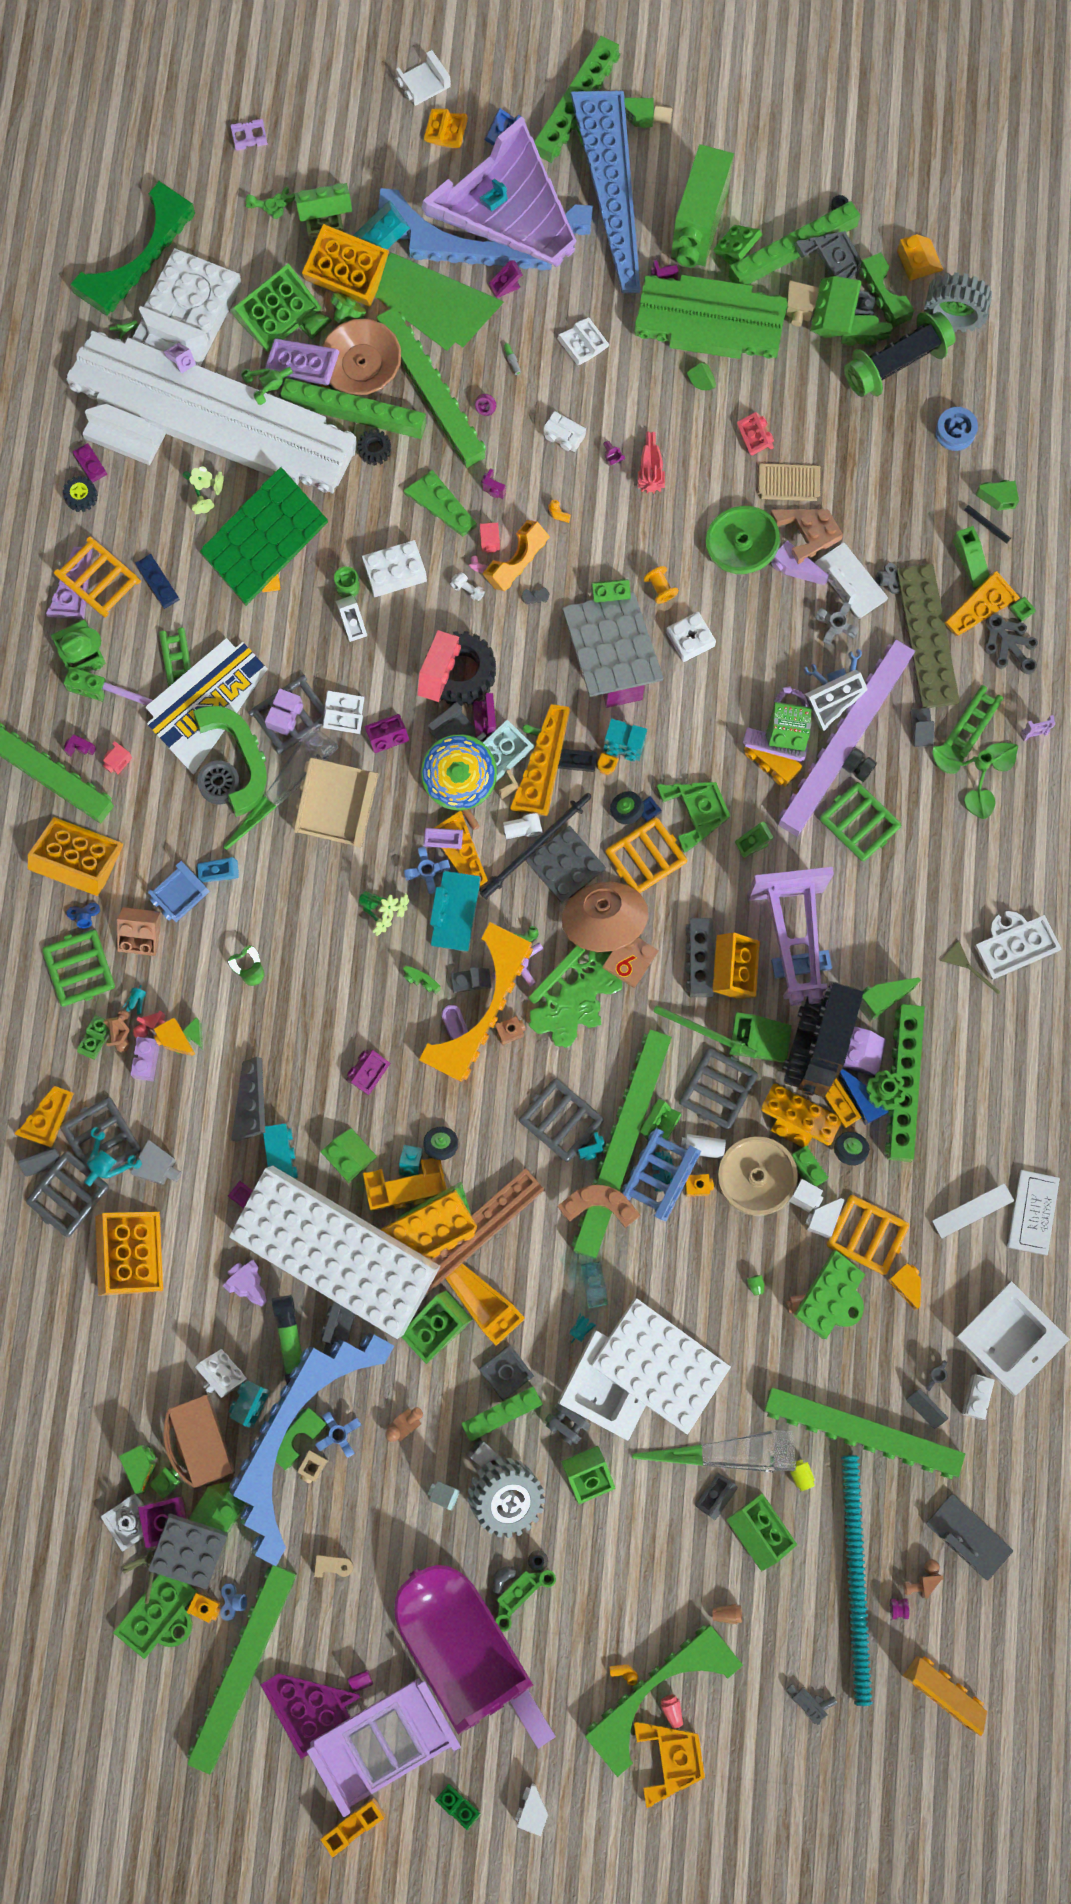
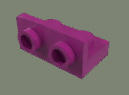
(484, 716)
(387, 733)
(367, 1071)

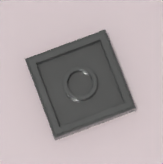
(506, 1372)

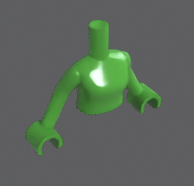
(270, 381)

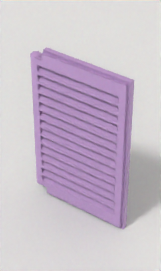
(757, 740)

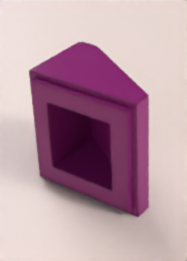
(360, 1681)

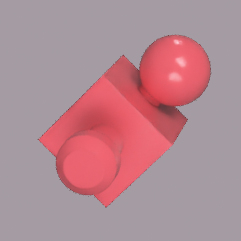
(150, 1022)

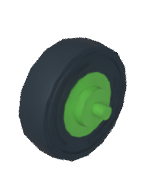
(627, 807)
(440, 1143)
(851, 1148)

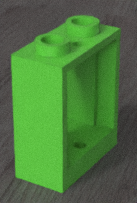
(94, 664)

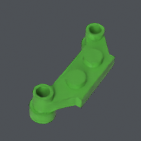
(519, 1593)

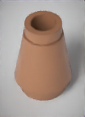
(728, 1614)

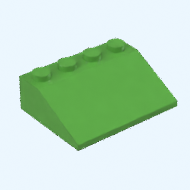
(276, 307)

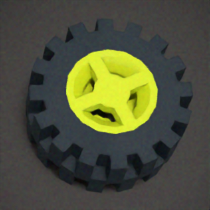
(73, 491)

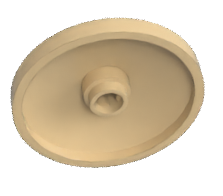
(757, 1176)

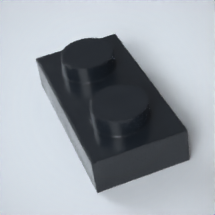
(577, 760)

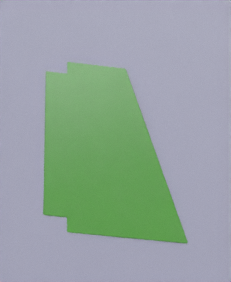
(433, 302)

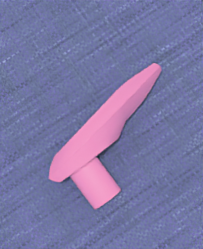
(476, 566)

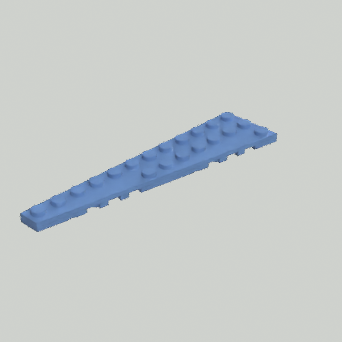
(605, 142)

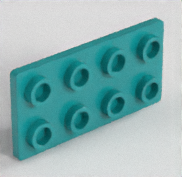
(454, 911)

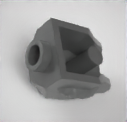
(865, 304)

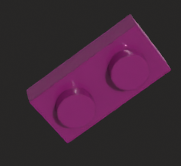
(90, 463)

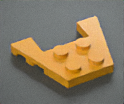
(679, 1757)

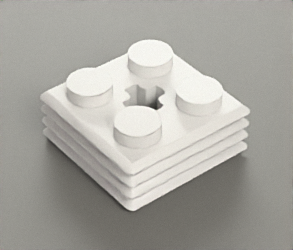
(688, 647)

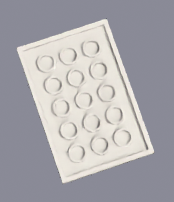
(660, 1366)

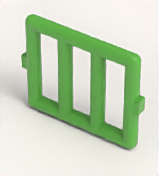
(882, 813)
(53, 967)

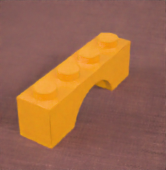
(530, 539)

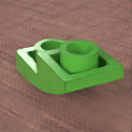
(416, 976)
(94, 1039)

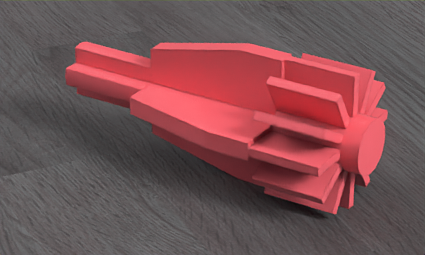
(651, 474)

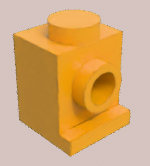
(691, 1188)
(200, 1600)

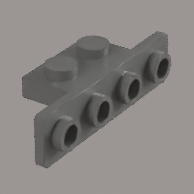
(337, 1327)

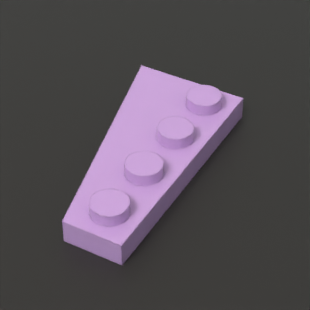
(65, 601)

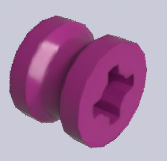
(899, 1608)

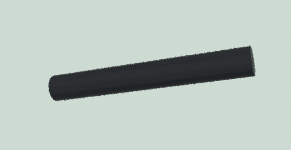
(986, 523)

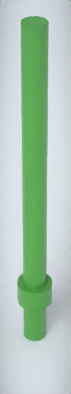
(737, 1046)

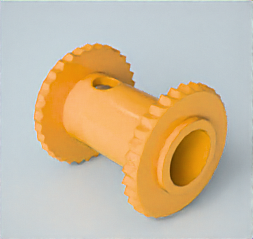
(661, 584)

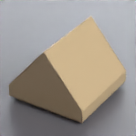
(662, 114)

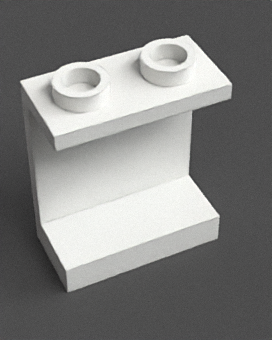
(424, 80)

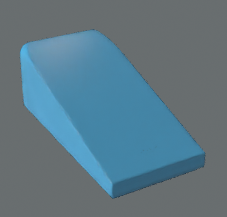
(218, 870)

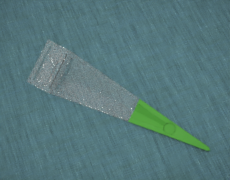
(311, 745)
(758, 1452)

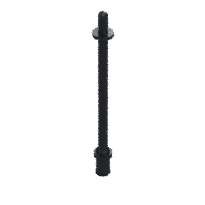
(497, 881)

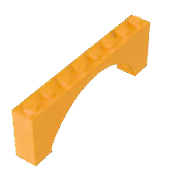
(508, 956)

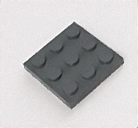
(565, 864)
(188, 1551)

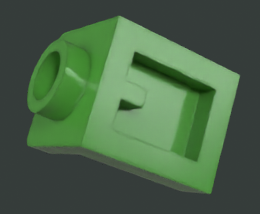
(166, 1482)

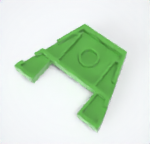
(703, 805)

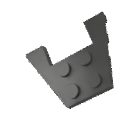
(835, 252)

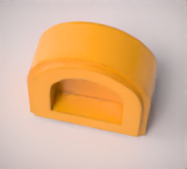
(607, 763)

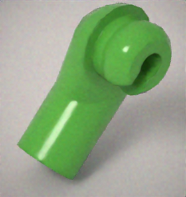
(530, 935)

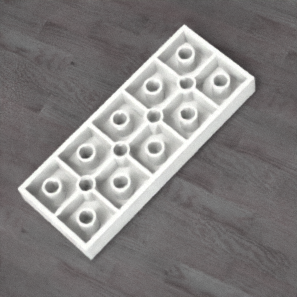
(334, 1251)

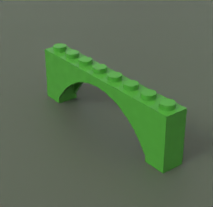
(612, 1733)

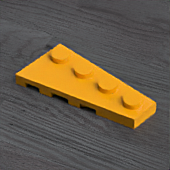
(985, 601)
(465, 859)

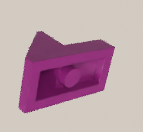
(506, 279)

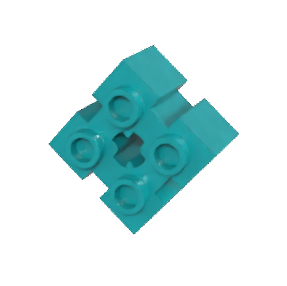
(625, 740)

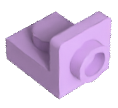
(181, 356)

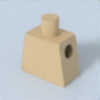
(801, 302)

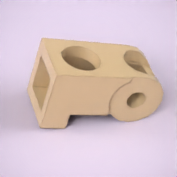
(338, 1565)

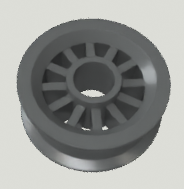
(209, 769)

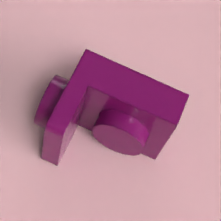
(665, 272)
(79, 744)

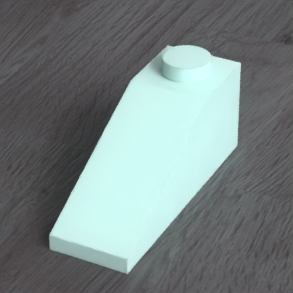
(443, 1495)

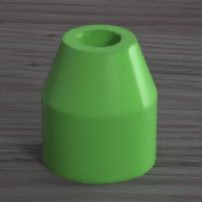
(756, 1284)

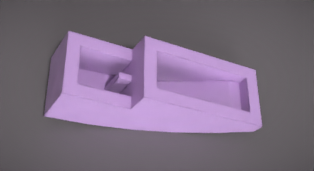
(533, 1719)

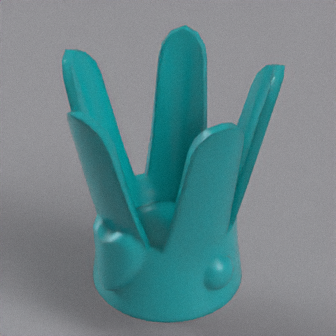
(135, 994)
(580, 1329)

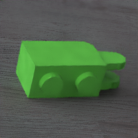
(867, 331)

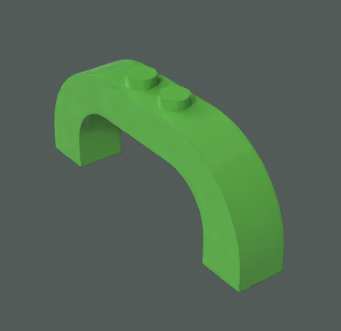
(223, 718)

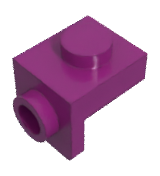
(491, 486)

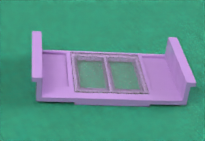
(381, 1744)

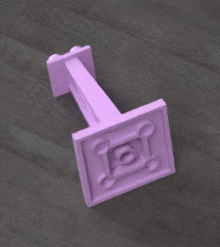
(793, 884)

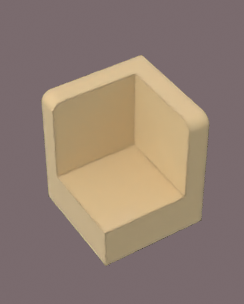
(506, 785)

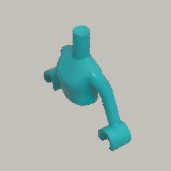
(101, 1162)

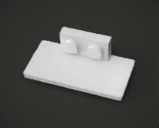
(851, 580)

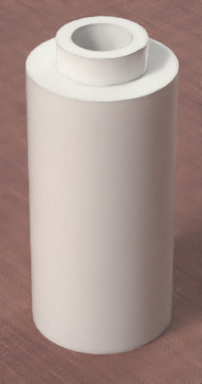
(709, 1146)

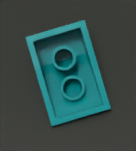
(249, 1404)

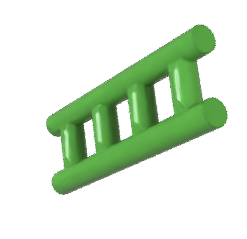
(167, 657)
(975, 731)

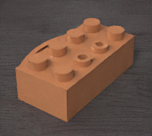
(198, 1442)

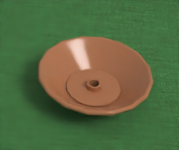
(367, 342)
(605, 916)

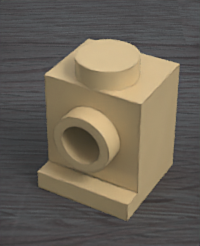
(318, 1461)

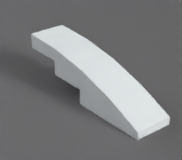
(973, 1210)

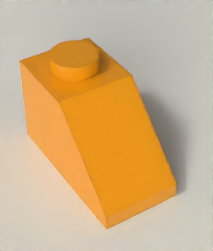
(172, 1037)
(908, 1284)

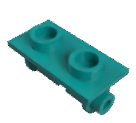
(664, 1175)

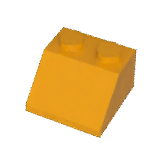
(918, 257)

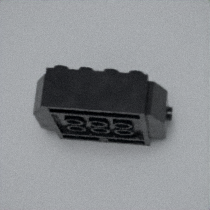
(822, 1039)

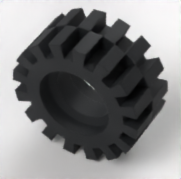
(378, 456)

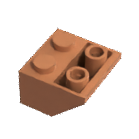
(138, 931)

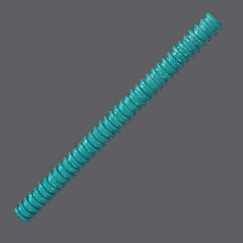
(856, 1575)

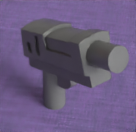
(813, 1707)

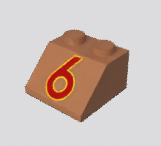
(631, 961)

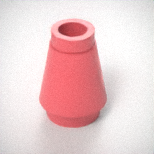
(672, 1710)

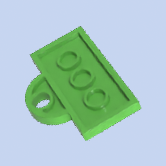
(832, 1296)
(156, 1621)

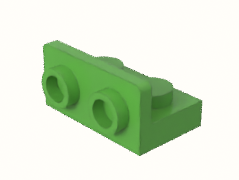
(611, 590)
(85, 684)

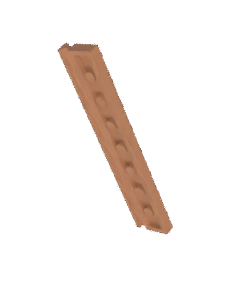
(489, 1221)

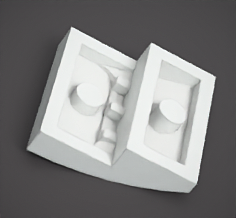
(583, 341)
(343, 712)

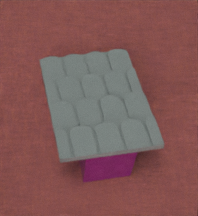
(613, 649)

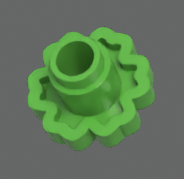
(346, 308)
(886, 1090)

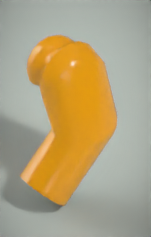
(556, 512)
(626, 1672)

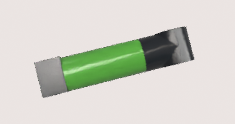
(288, 1333)

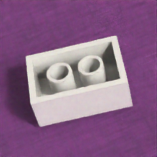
(394, 568)

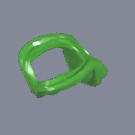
(253, 975)

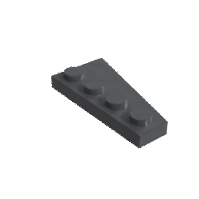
(249, 1111)

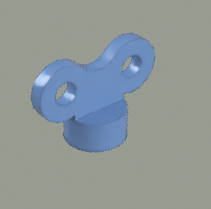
(233, 1602)

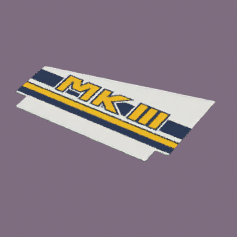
(219, 679)

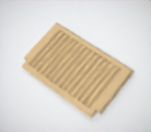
(789, 482)

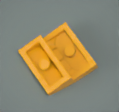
(446, 128)

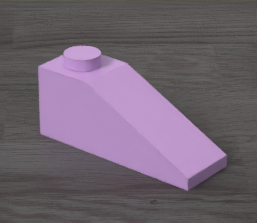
(806, 570)

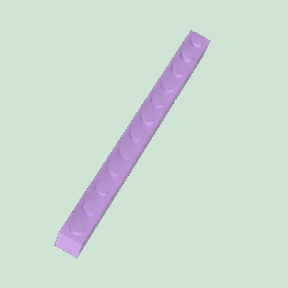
(846, 738)

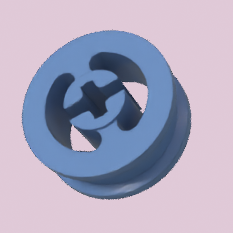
(954, 418)

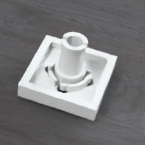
(220, 1373)
(126, 1523)

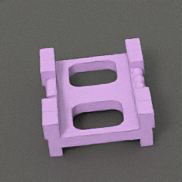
(250, 140)
(1033, 729)

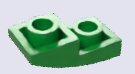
(458, 1807)

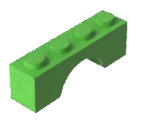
(895, 308)
(502, 1414)

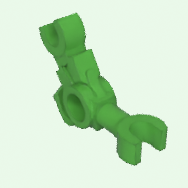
(272, 206)

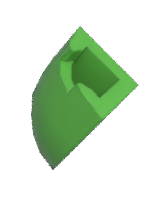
(315, 324)
(702, 377)

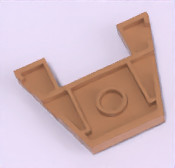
(815, 526)

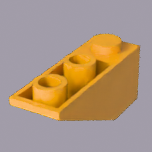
(780, 767)

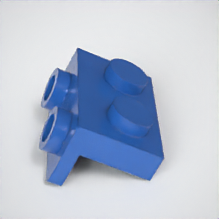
(499, 124)

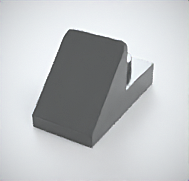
(922, 727)
(471, 980)

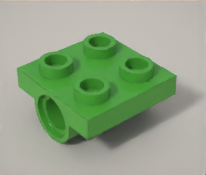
(737, 243)

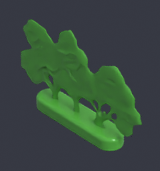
(576, 1001)

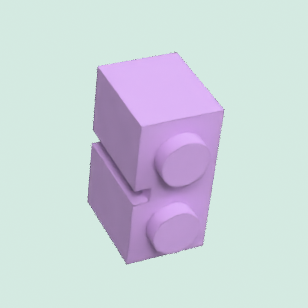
(283, 715)
(146, 1061)

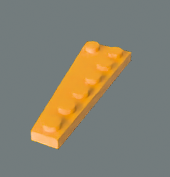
(539, 777)

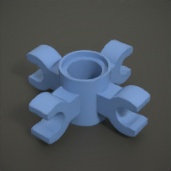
(436, 868)
(348, 1451)

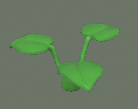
(1000, 755)

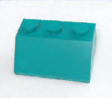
(383, 227)

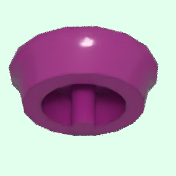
(485, 404)

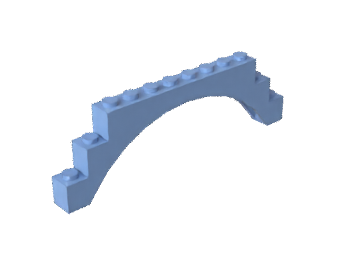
(436, 245)
(256, 1472)

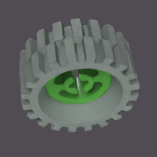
(960, 299)

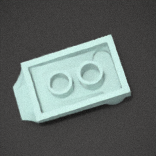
(507, 747)

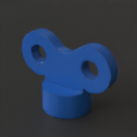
(83, 915)

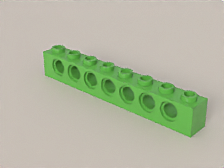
(591, 75)
(914, 1015)

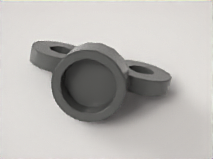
(888, 578)
(937, 1375)

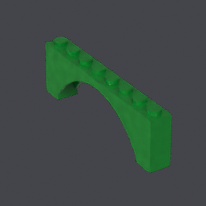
(108, 288)

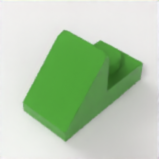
(754, 840)
(194, 1033)

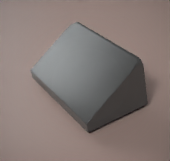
(39, 1162)
(927, 1408)
(716, 1496)

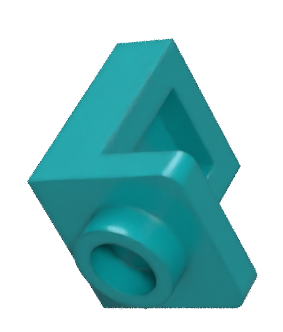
(495, 196)
(591, 1151)
(410, 1161)

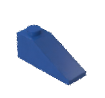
(859, 1097)

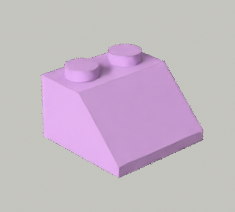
(865, 1052)

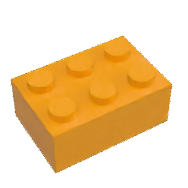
(736, 966)

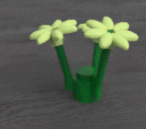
(371, 901)

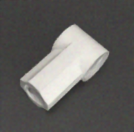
(527, 826)

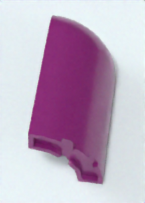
(458, 1645)

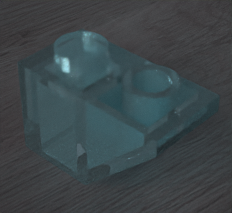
(594, 1284)

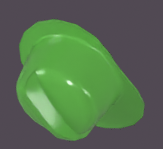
(79, 645)

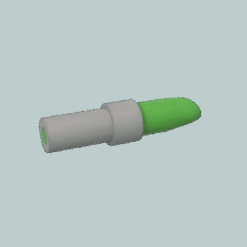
(512, 359)

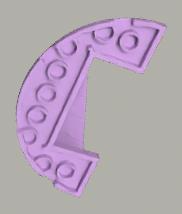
(531, 216)

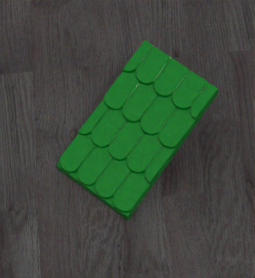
(263, 536)

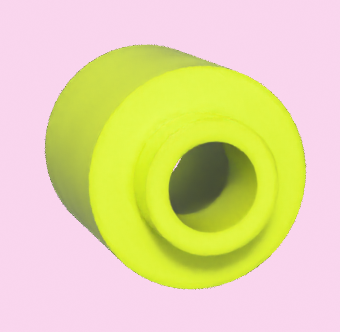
(803, 1475)

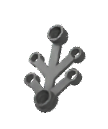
(1010, 642)

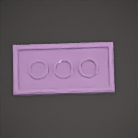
(307, 361)

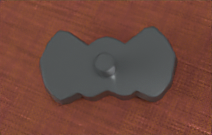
(535, 596)

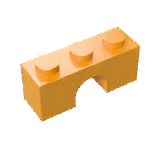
(352, 1827)

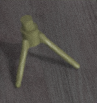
(143, 1560)

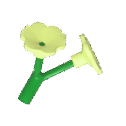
(202, 479)

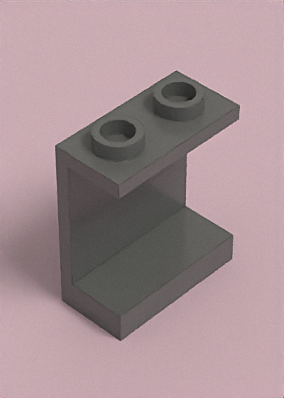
(453, 723)

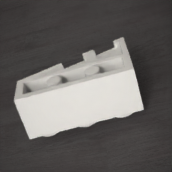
(834, 697)

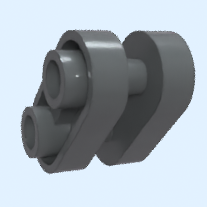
(569, 1435)

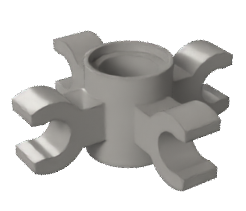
(850, 630)

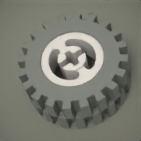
(495, 1489)

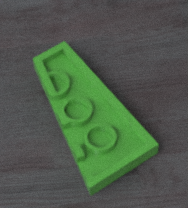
(441, 503)

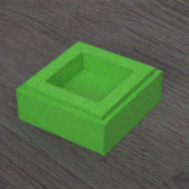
(1022, 609)

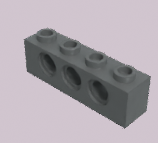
(704, 928)

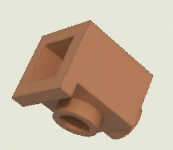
(507, 1036)

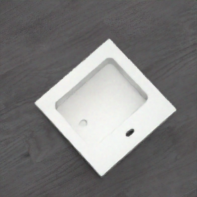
(1010, 1336)
(598, 1397)

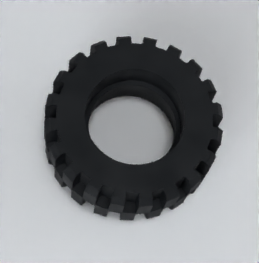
(484, 678)

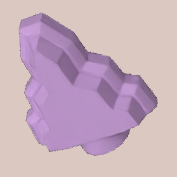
(246, 1282)

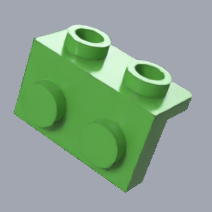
(662, 1118)

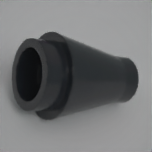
(535, 1554)

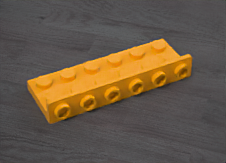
(434, 1226)

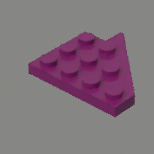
(307, 1708)

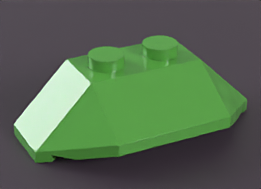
(218, 1508)

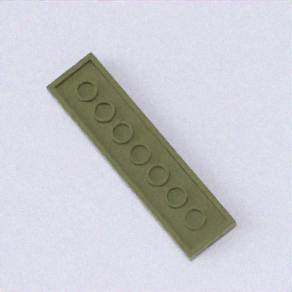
(927, 636)

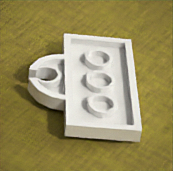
(1016, 944)

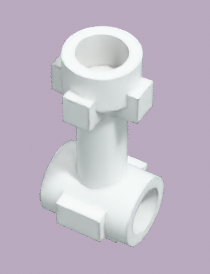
(460, 581)

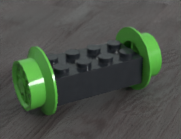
(932, 336)

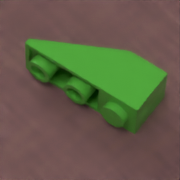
(971, 554)

